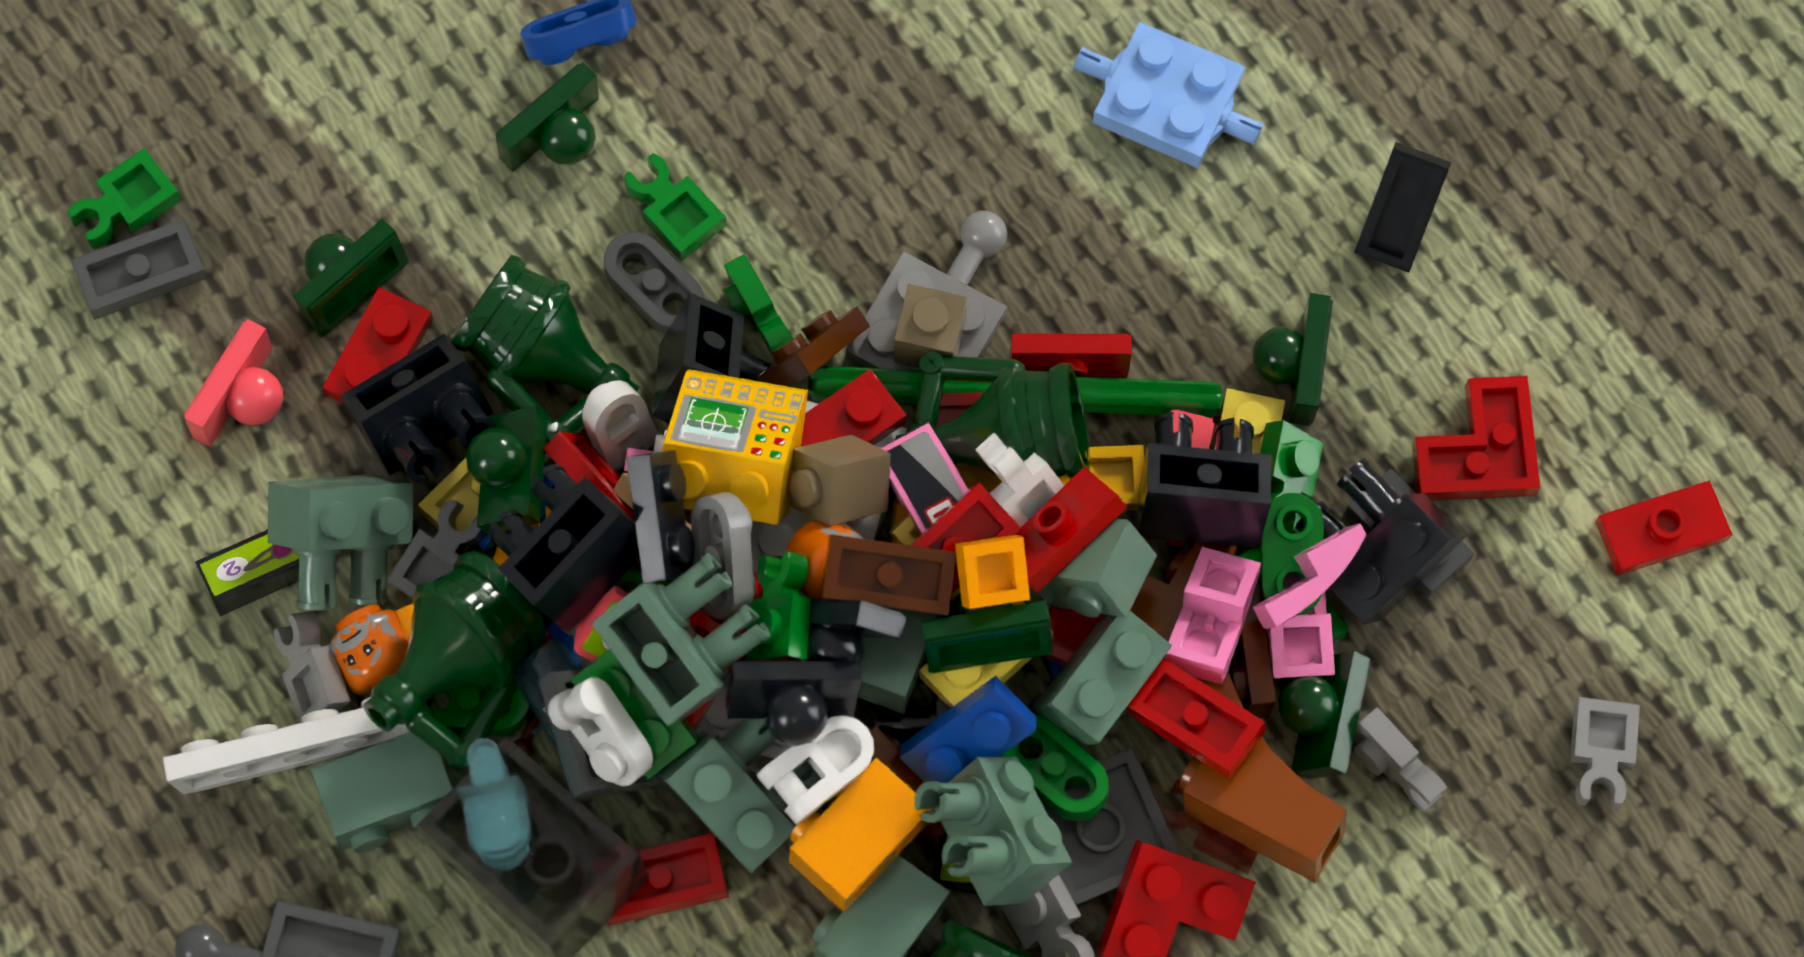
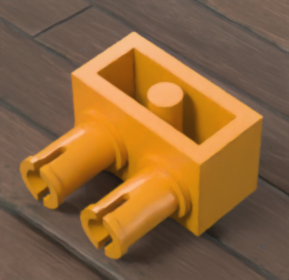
(857, 835)

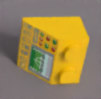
(737, 440)

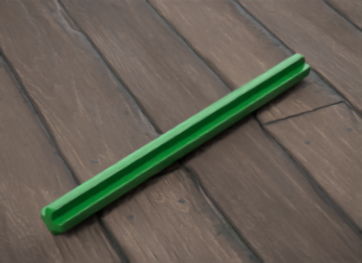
(1097, 393)

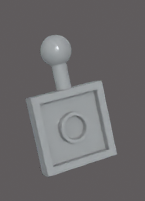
(982, 236)

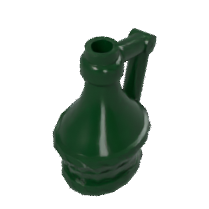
(532, 333)
(1022, 407)
(464, 635)

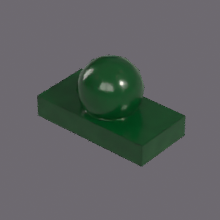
(553, 123)
(347, 274)
(1291, 356)
(506, 463)
(986, 635)
(1325, 716)

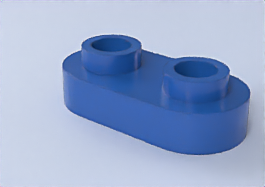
(561, 33)

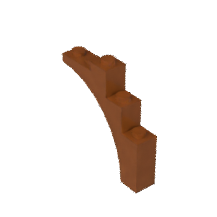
(1265, 799)

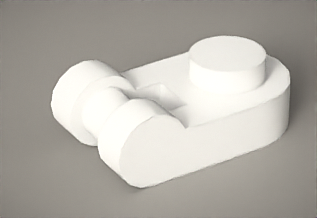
(617, 421)
(604, 730)
(837, 757)

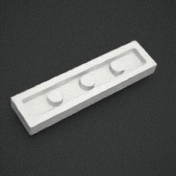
(270, 750)

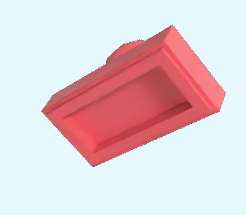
(237, 387)

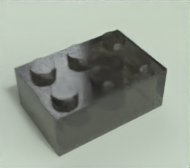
(574, 867)

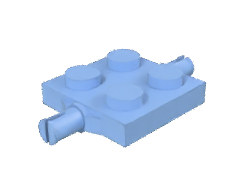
(1168, 95)

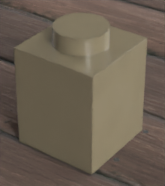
(929, 323)
(840, 480)

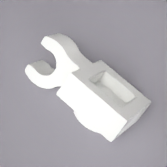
(1024, 484)

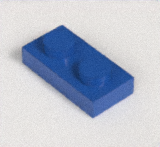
(978, 726)

